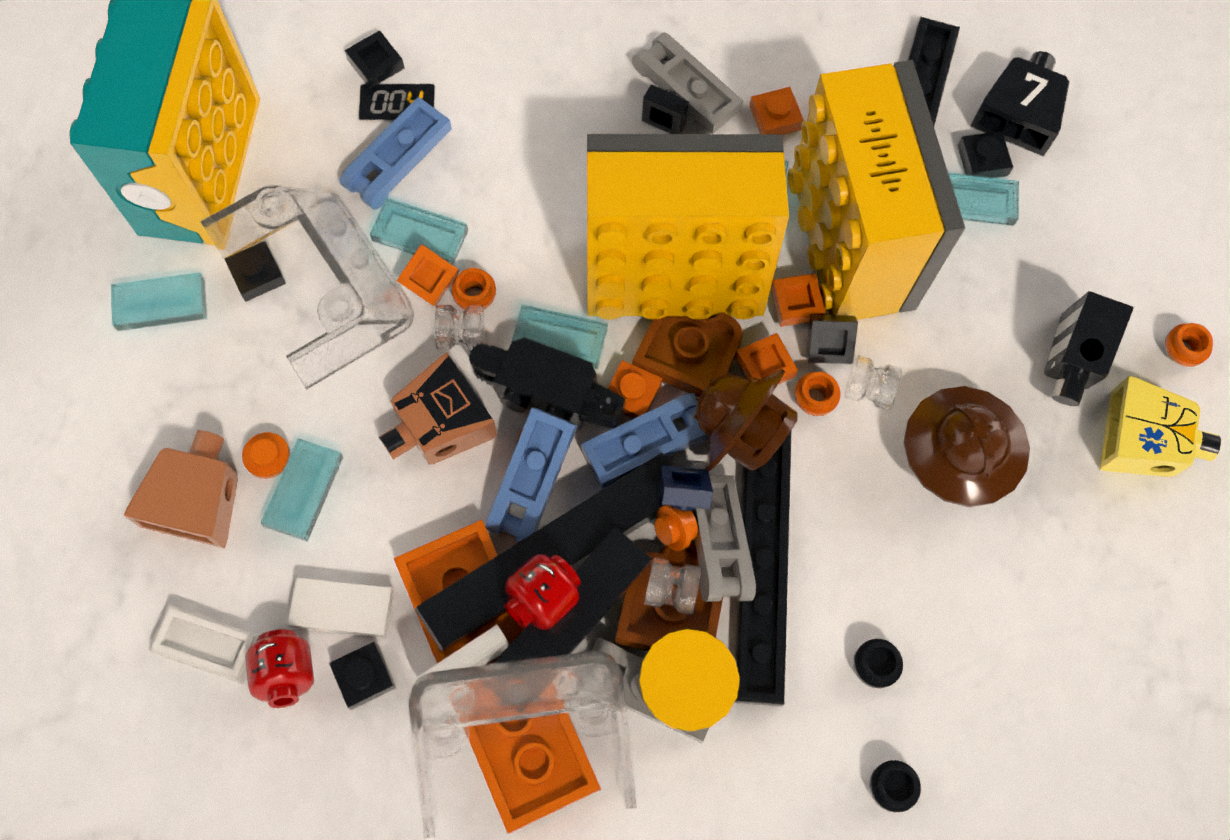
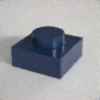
(685, 488)

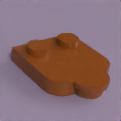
(689, 350)
(644, 625)

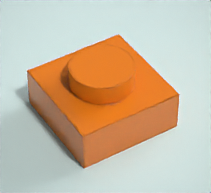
(776, 112)
(428, 275)
(797, 299)
(765, 357)
(637, 388)

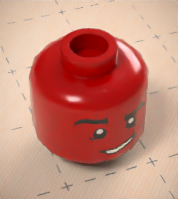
(542, 591)
(279, 668)

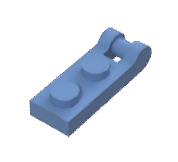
(395, 152)
(642, 439)
(531, 473)

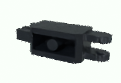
(547, 380)

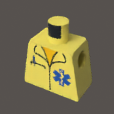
(1153, 431)

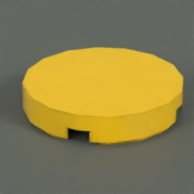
(689, 680)

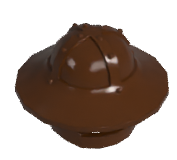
(744, 419)
(966, 446)

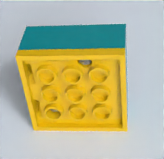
(167, 115)

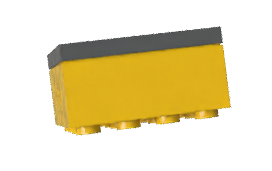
(873, 191)
(683, 223)

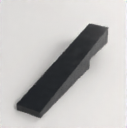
(572, 536)

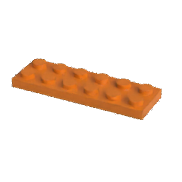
(528, 762)

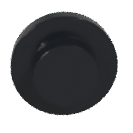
(878, 663)
(895, 786)

